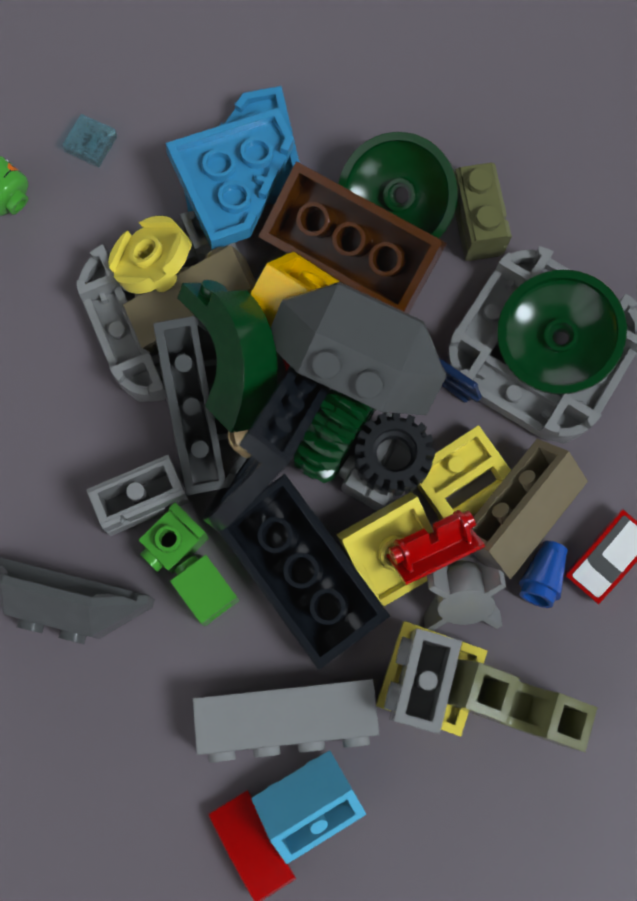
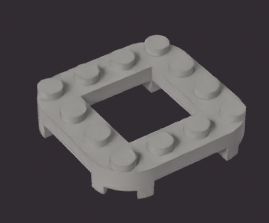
(104, 300)
(541, 413)

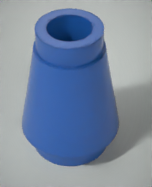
(544, 577)

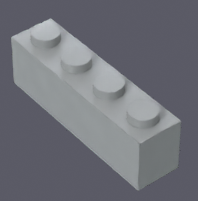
(285, 717)

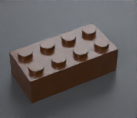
(352, 238)

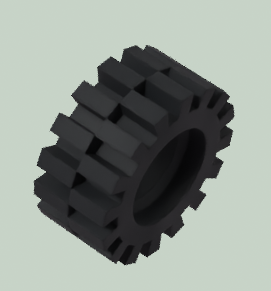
(394, 428)

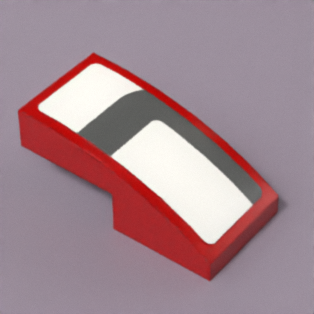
(607, 558)

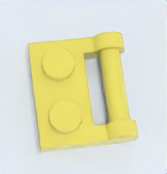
(458, 466)

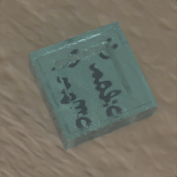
(90, 140)

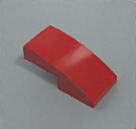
(250, 848)

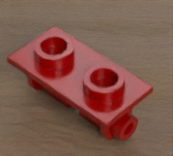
(426, 553)

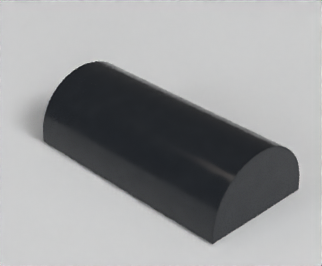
(304, 572)

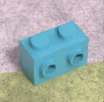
(307, 807)

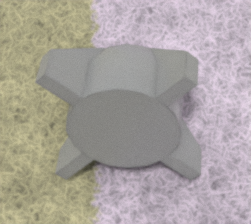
(464, 595)

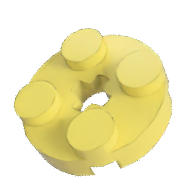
(150, 256)

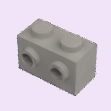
(424, 680)

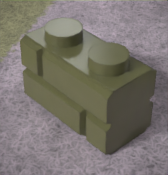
(481, 212)

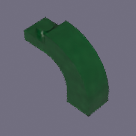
(243, 351)

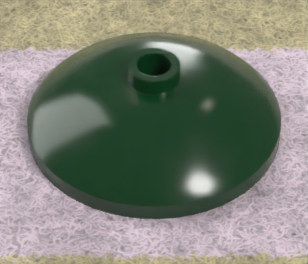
(408, 162)
(567, 304)

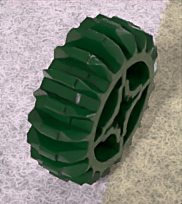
(331, 436)

